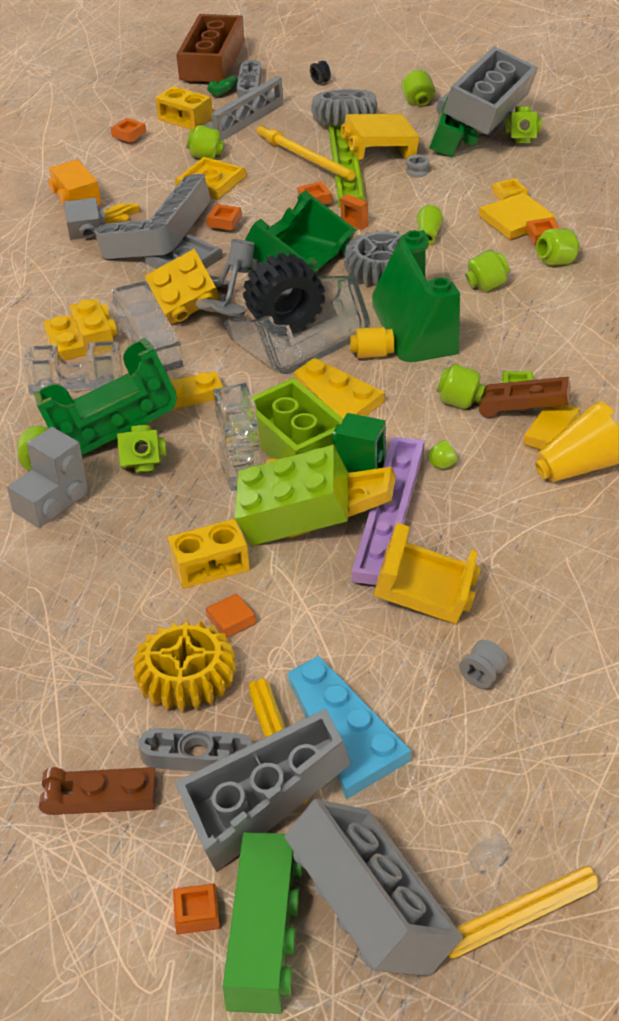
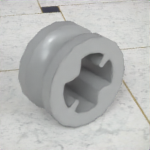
(417, 165)

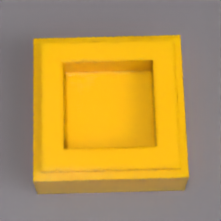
(508, 188)

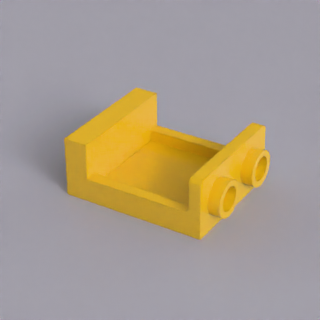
(379, 130)
(426, 578)

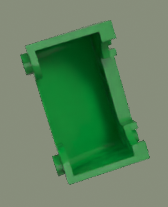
(306, 231)
(417, 310)
(114, 407)

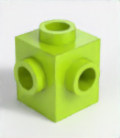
(512, 124)
(131, 441)

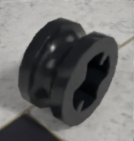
(320, 72)

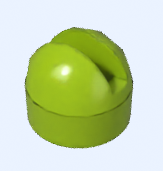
(442, 455)

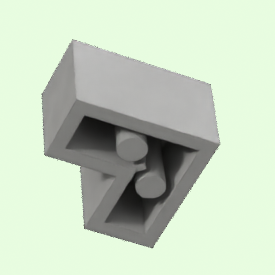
(53, 482)

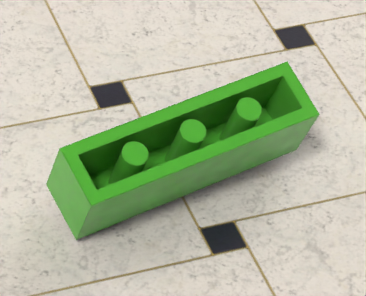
(261, 925)

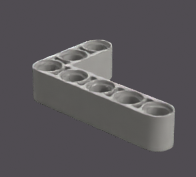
(164, 228)

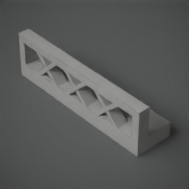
(247, 108)

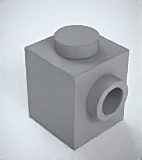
(83, 217)

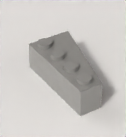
(261, 784)

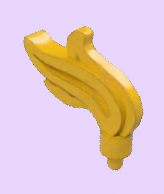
(121, 212)

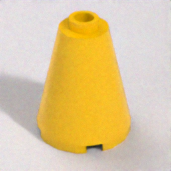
(582, 446)

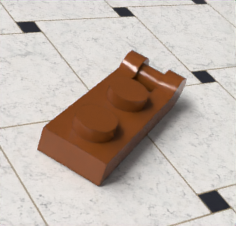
(524, 395)
(98, 790)

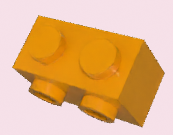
(73, 182)

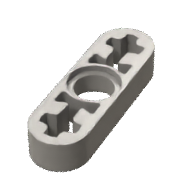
(249, 77)
(170, 738)

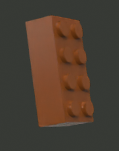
(210, 48)

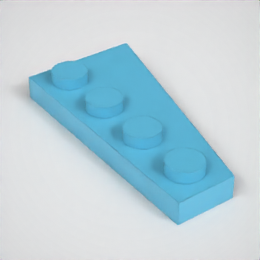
(367, 739)

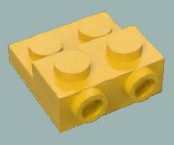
(181, 285)
(85, 325)

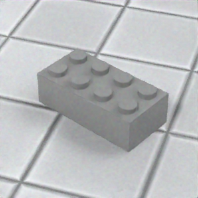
(490, 90)
(372, 889)

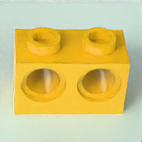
(184, 107)
(208, 553)

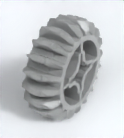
(333, 105)
(369, 255)

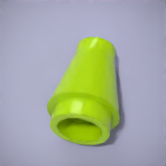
(430, 221)

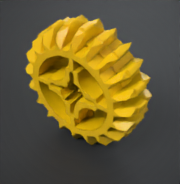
(184, 665)

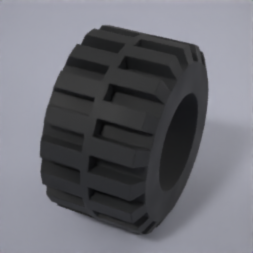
(274, 278)

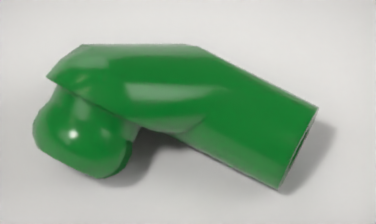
(223, 86)

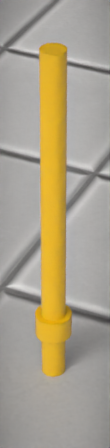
(277, 138)

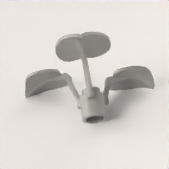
(239, 260)

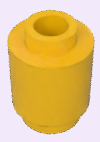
(372, 342)

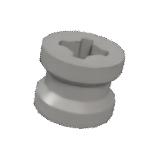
(483, 664)

